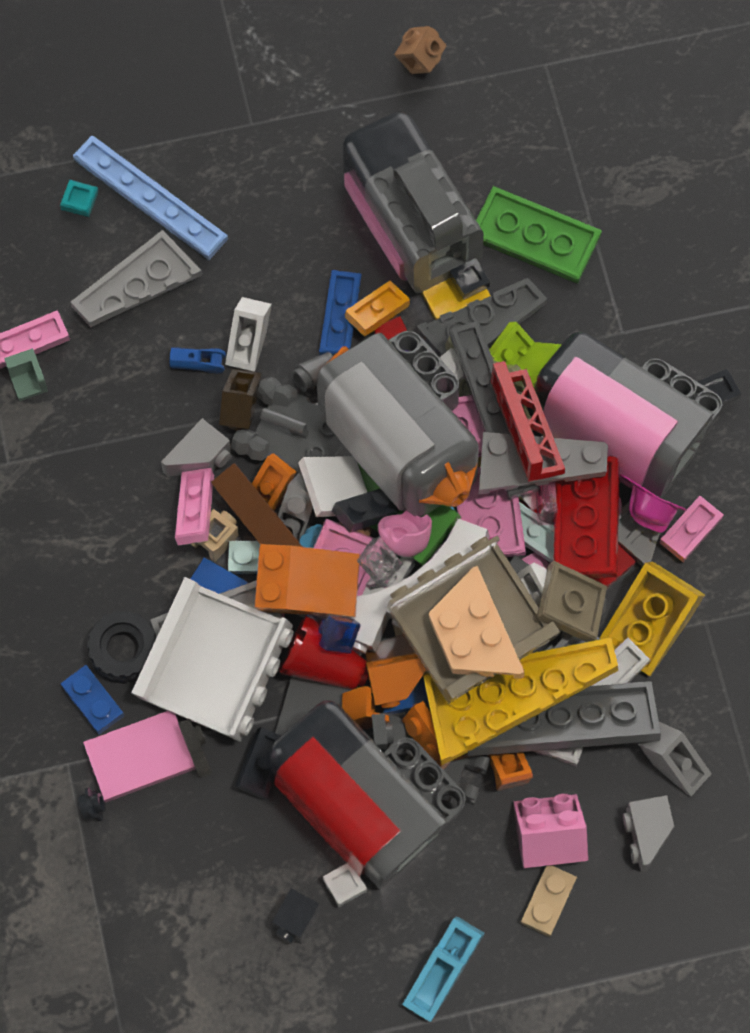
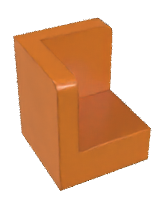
(360, 706)

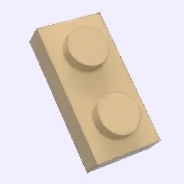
(548, 900)

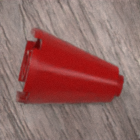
(316, 664)

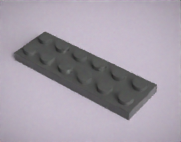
(586, 719)

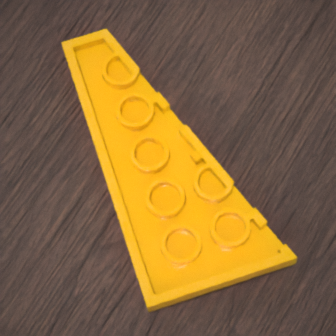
(509, 701)

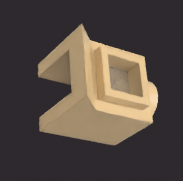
(221, 531)

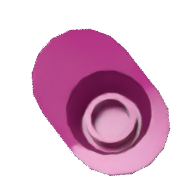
(650, 509)

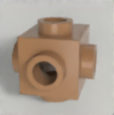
(420, 49)

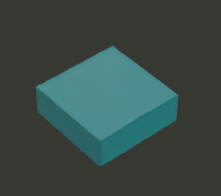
(79, 198)

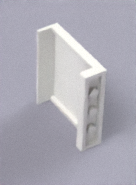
(213, 660)

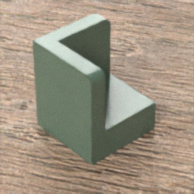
(26, 374)

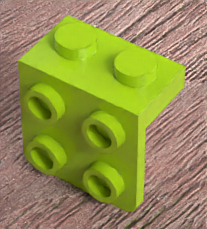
(518, 348)

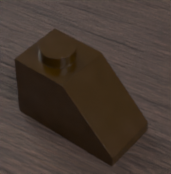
(239, 399)

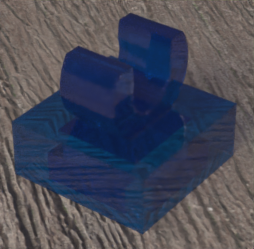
(338, 634)

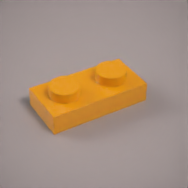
(377, 308)

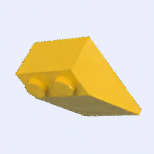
(653, 613)

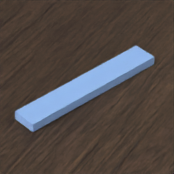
(150, 197)

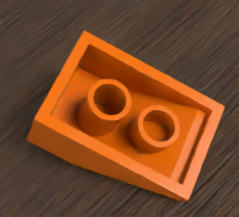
(307, 581)

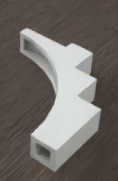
(372, 608)

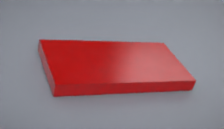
(588, 523)

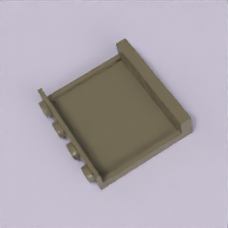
(511, 598)

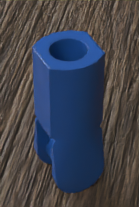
(192, 359)

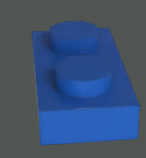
(92, 699)

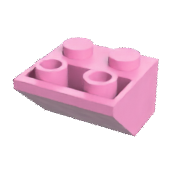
(551, 830)

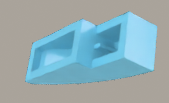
(443, 968)

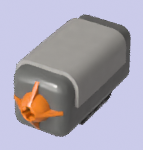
(401, 421)

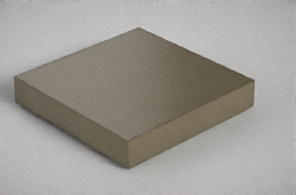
(572, 602)

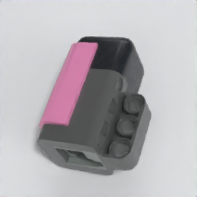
(409, 201)
(645, 413)

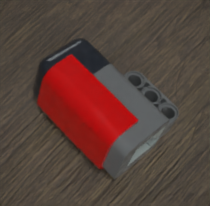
(358, 796)

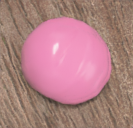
(405, 533)

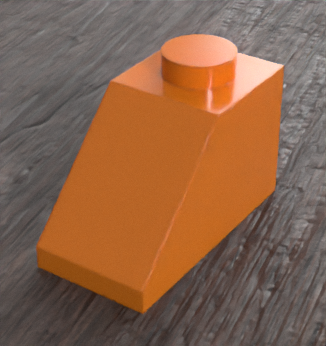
(394, 678)

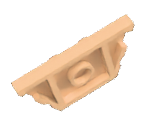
(473, 630)

